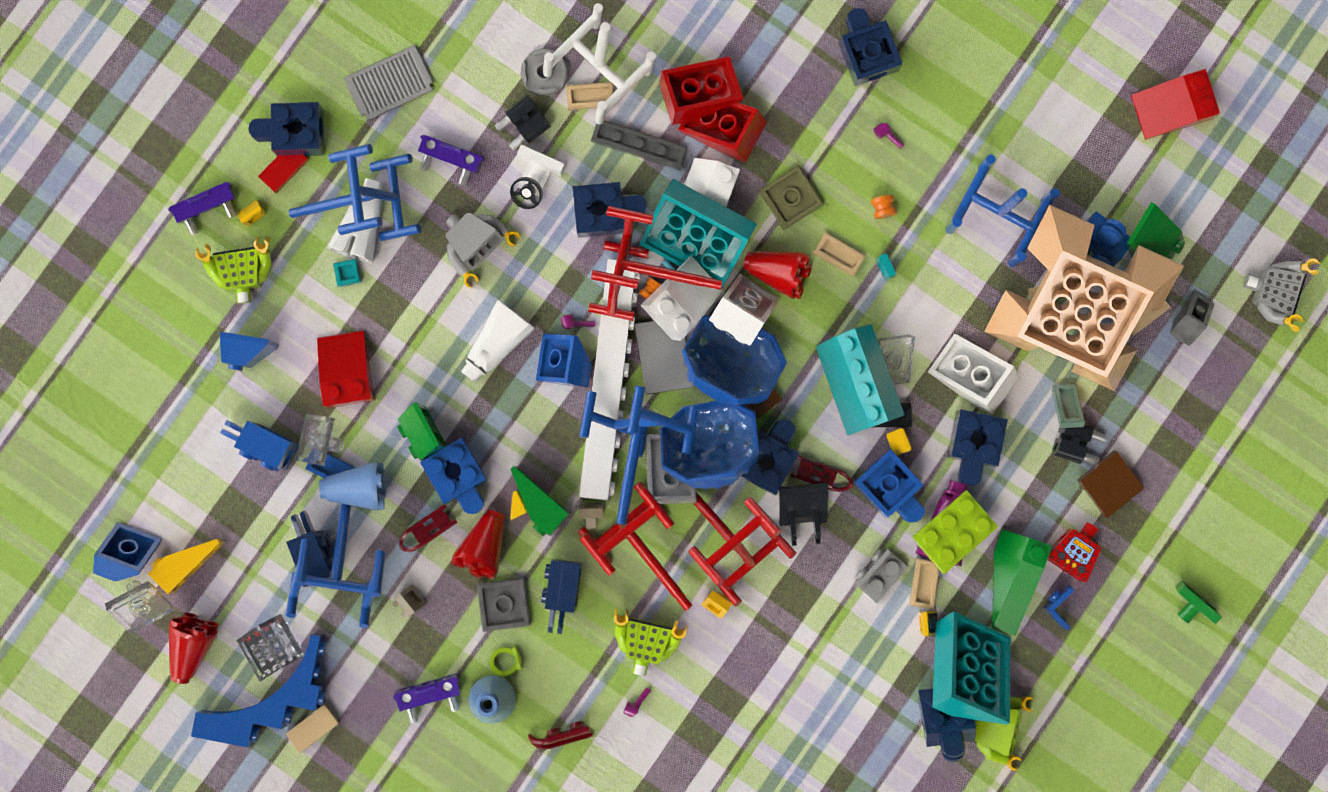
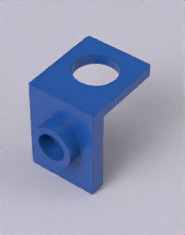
(1056, 599)

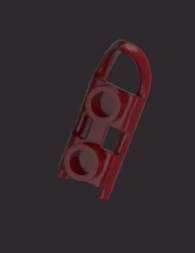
(827, 476)
(422, 532)
(557, 738)

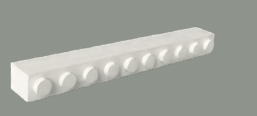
(607, 383)

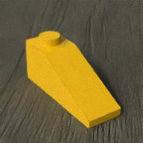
(177, 568)

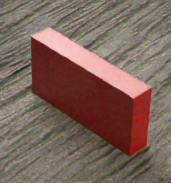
(282, 170)

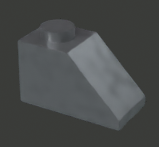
(1192, 319)

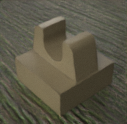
(591, 512)
(409, 601)

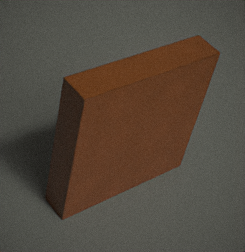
(1110, 484)

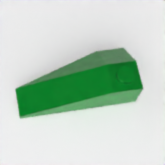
(1016, 574)

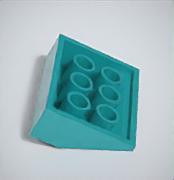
(697, 227)
(859, 379)
(971, 670)

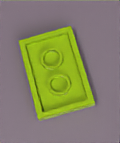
(955, 532)

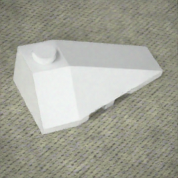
(712, 179)

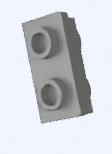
(880, 574)

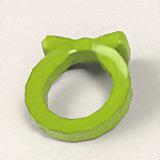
(514, 651)

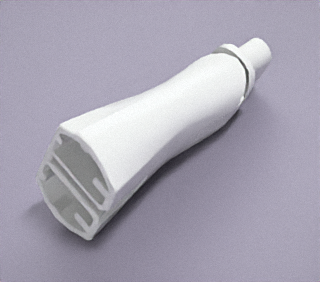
(359, 244)
(497, 339)

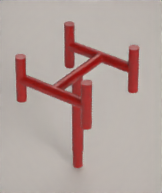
(625, 249)
(617, 533)
(734, 542)

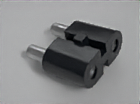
(527, 119)
(1073, 441)

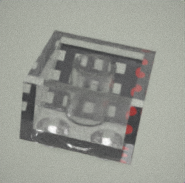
(270, 647)

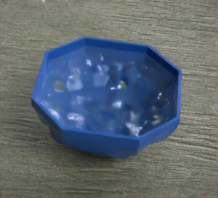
(731, 369)
(721, 450)

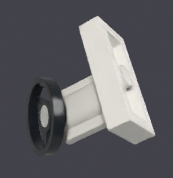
(535, 176)

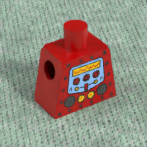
(1076, 552)

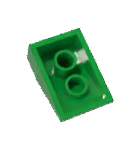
(1157, 234)
(421, 431)
(541, 507)

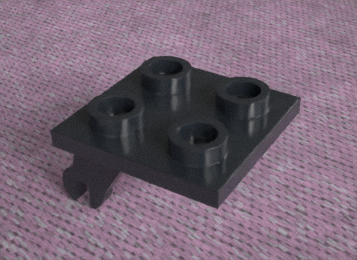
(803, 505)

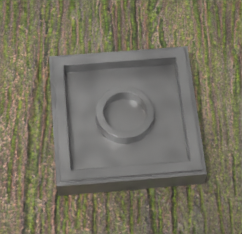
(503, 604)

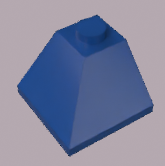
(243, 350)
(563, 361)
(124, 553)

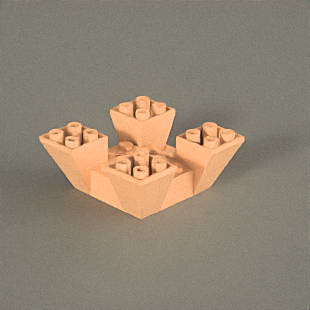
(1097, 348)

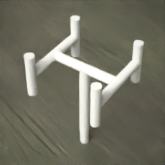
(598, 61)

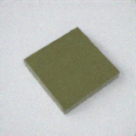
(790, 197)

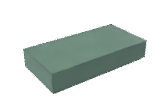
(1068, 405)

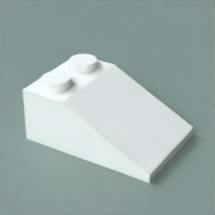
(679, 305)
(744, 309)
(974, 373)

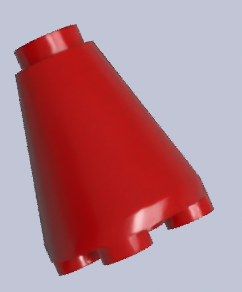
(780, 270)
(482, 546)
(188, 645)

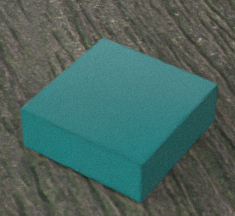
(885, 267)
(347, 273)

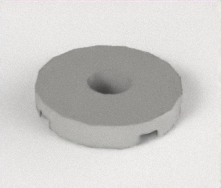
(538, 85)

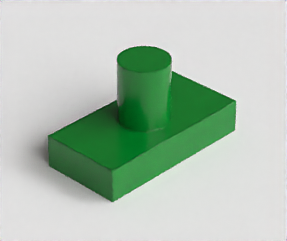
(1195, 605)

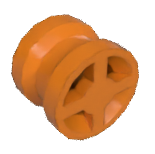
(884, 206)
(649, 289)

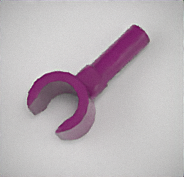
(884, 130)
(569, 323)
(632, 709)

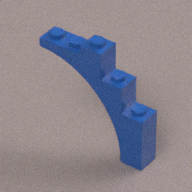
(300, 691)

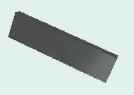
(639, 144)

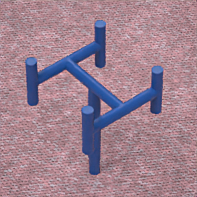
(363, 194)
(1002, 210)
(637, 427)
(369, 590)

